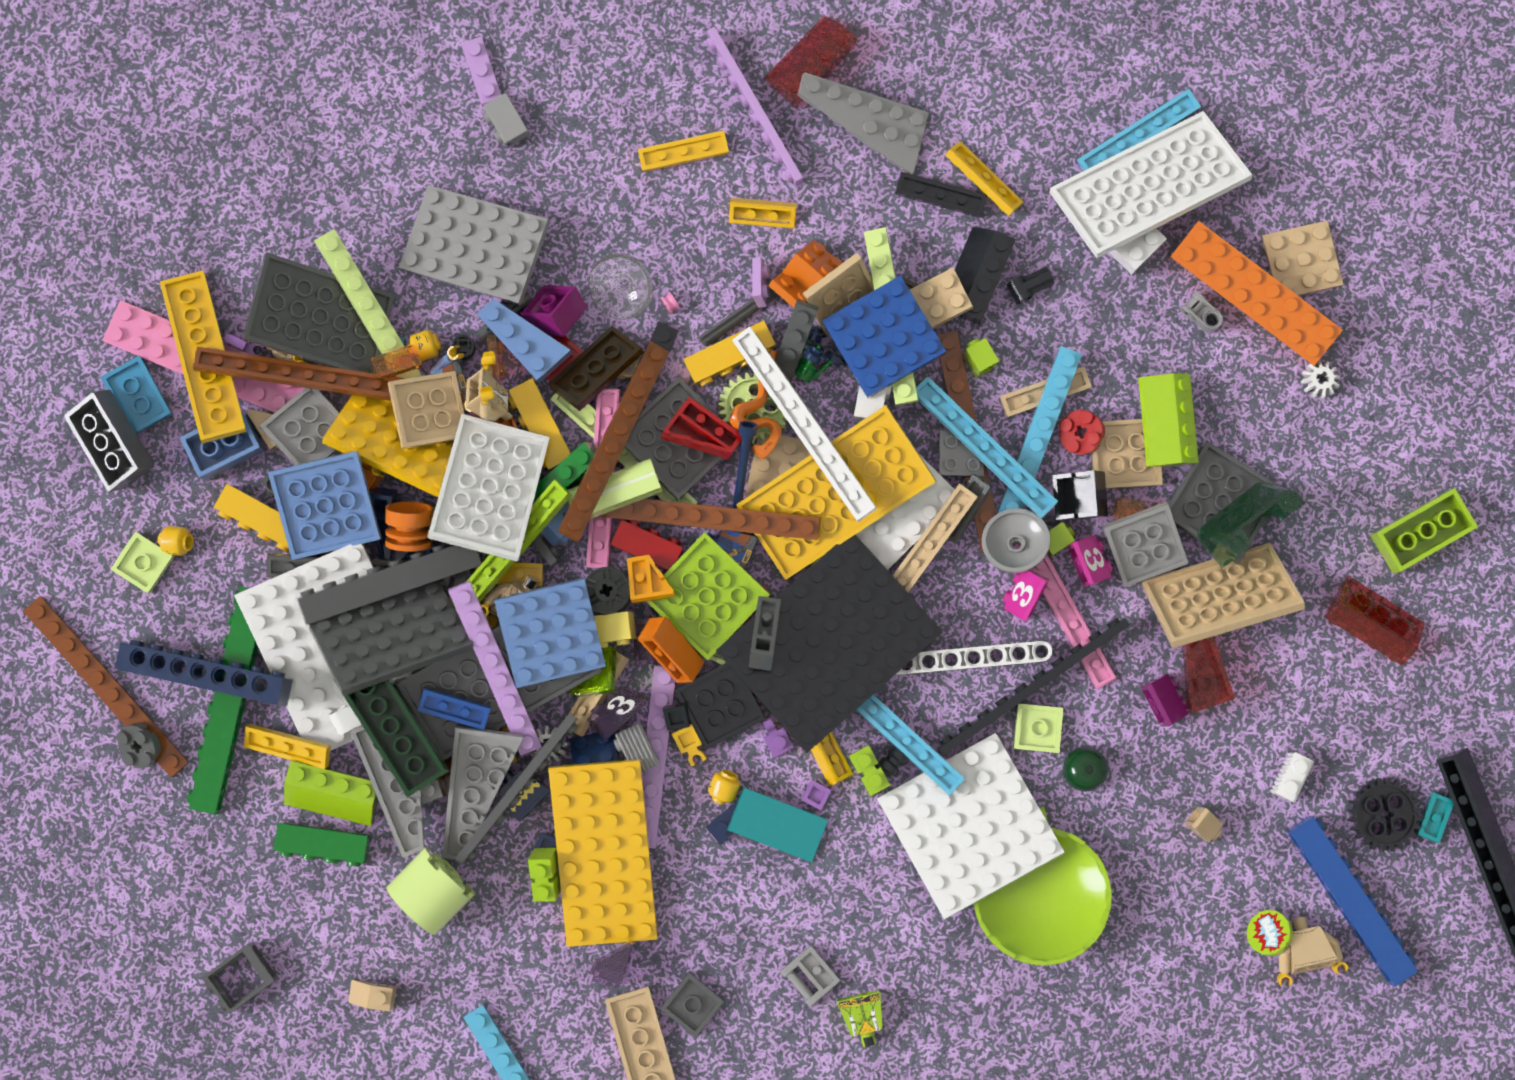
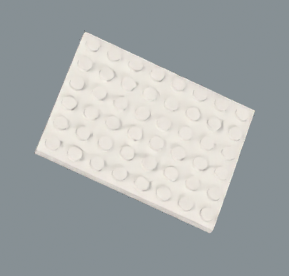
(290, 646)

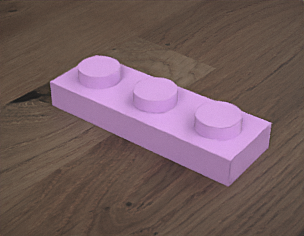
(481, 70)

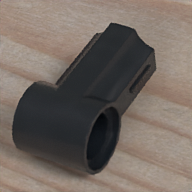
(1029, 285)

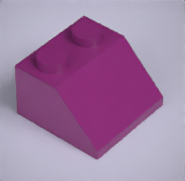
(554, 309)
(1165, 700)

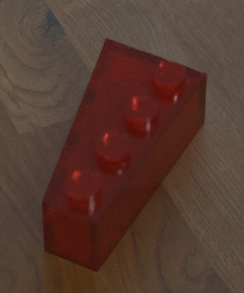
(1205, 675)

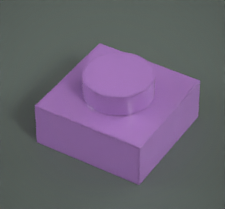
(816, 795)

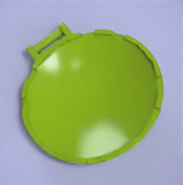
(1051, 910)

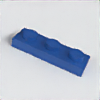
(454, 708)

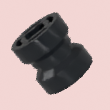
(467, 348)
(893, 761)

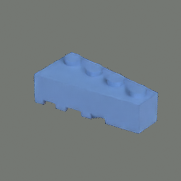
(529, 345)

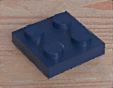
(593, 749)

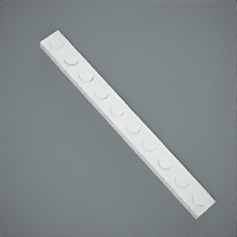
(804, 424)

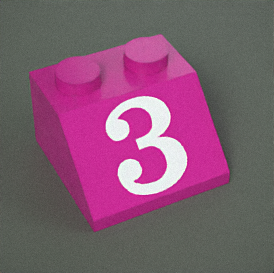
(1090, 561)
(1025, 594)

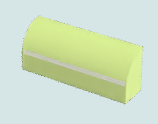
(626, 487)

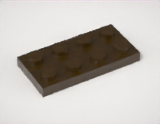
(595, 368)

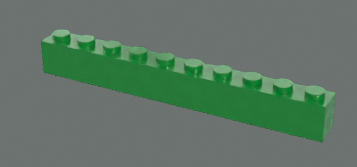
(223, 723)

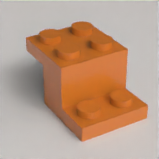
(803, 271)

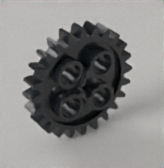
(1404, 810)

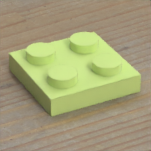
(142, 562)
(1038, 728)

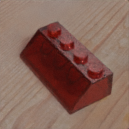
(814, 54)
(1375, 621)

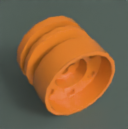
(408, 526)

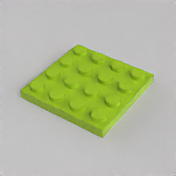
(710, 596)

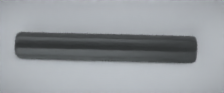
(732, 320)

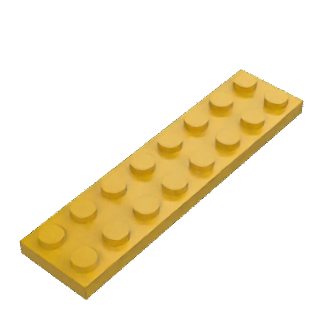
(194, 325)

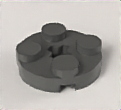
(131, 753)

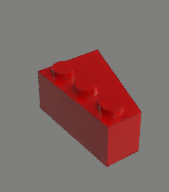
(702, 430)

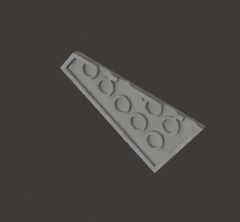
(874, 120)

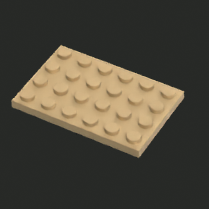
(1216, 600)

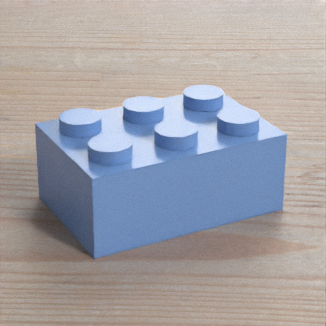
(222, 454)

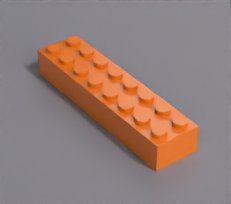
(1256, 293)

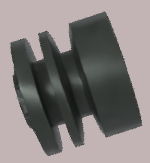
(619, 596)

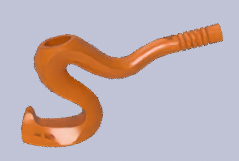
(742, 409)

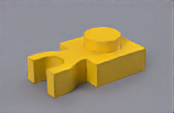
(688, 741)

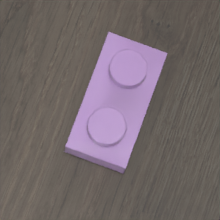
(760, 288)

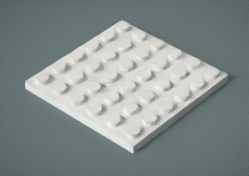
(975, 836)

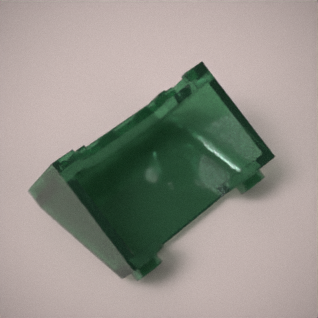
(1224, 532)

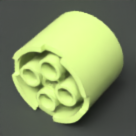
(430, 891)

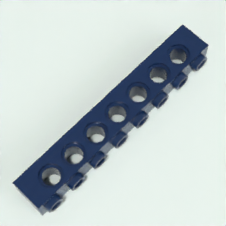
(130, 660)

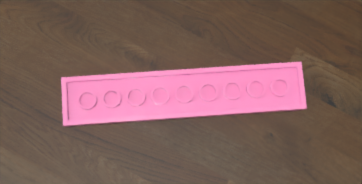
(153, 340)

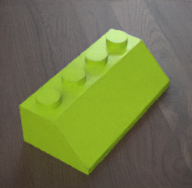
(1168, 420)
(330, 793)

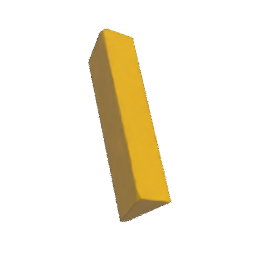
(764, 211)
(829, 761)

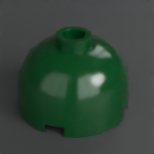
(1085, 769)

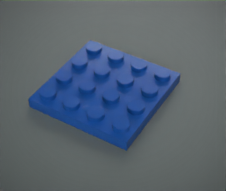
(884, 336)

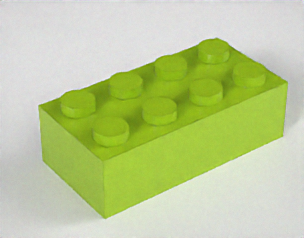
(1424, 531)

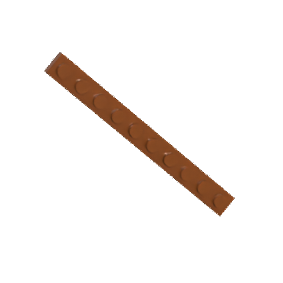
(291, 373)
(959, 391)
(613, 442)
(719, 518)
(101, 680)

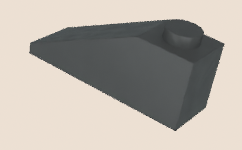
(764, 633)

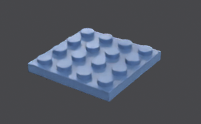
(324, 505)
(550, 632)

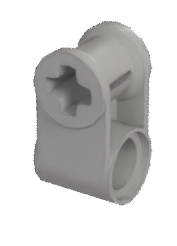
(1201, 312)

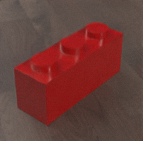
(642, 542)

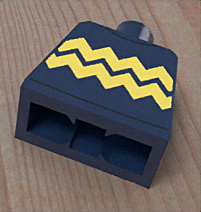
(529, 798)

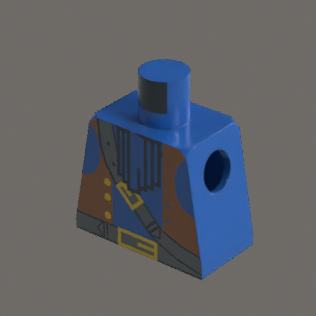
(737, 545)

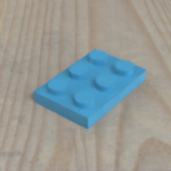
(137, 394)

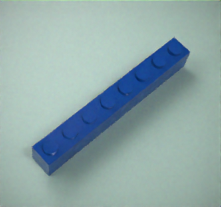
(1352, 901)

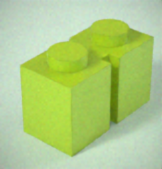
(980, 357)
(865, 761)
(542, 866)

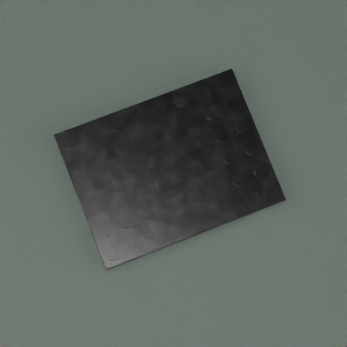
(836, 642)

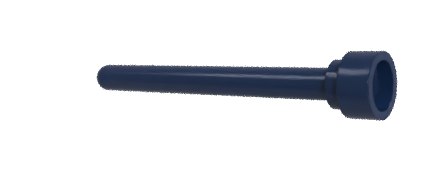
(747, 432)

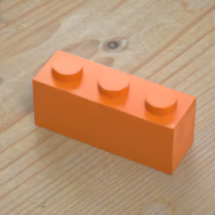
(671, 649)

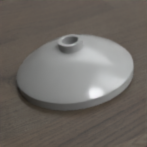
(1012, 528)

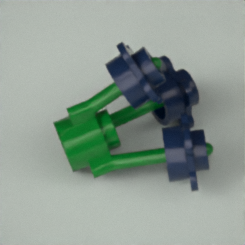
(814, 354)

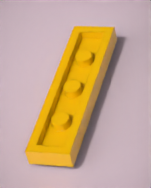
(683, 151)
(984, 178)
(287, 746)

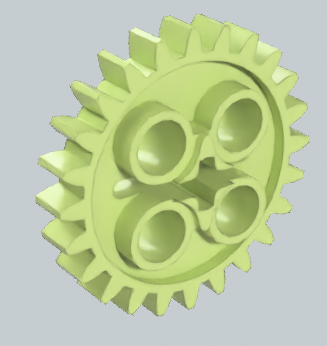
(740, 393)

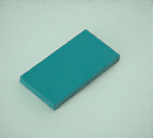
(777, 824)

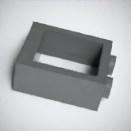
(259, 964)

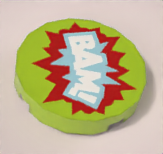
(1269, 933)

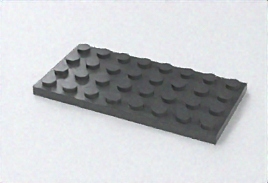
(465, 679)

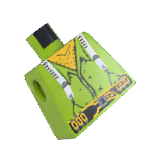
(862, 1015)

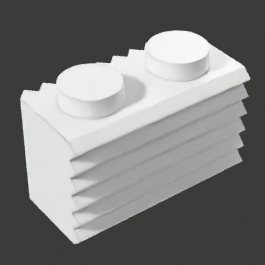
(1292, 777)

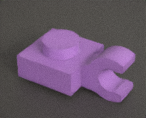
(237, 342)
(777, 740)

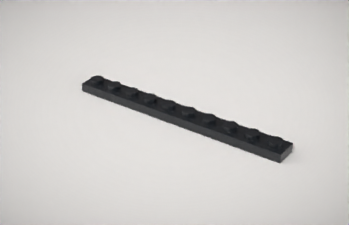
(1040, 679)

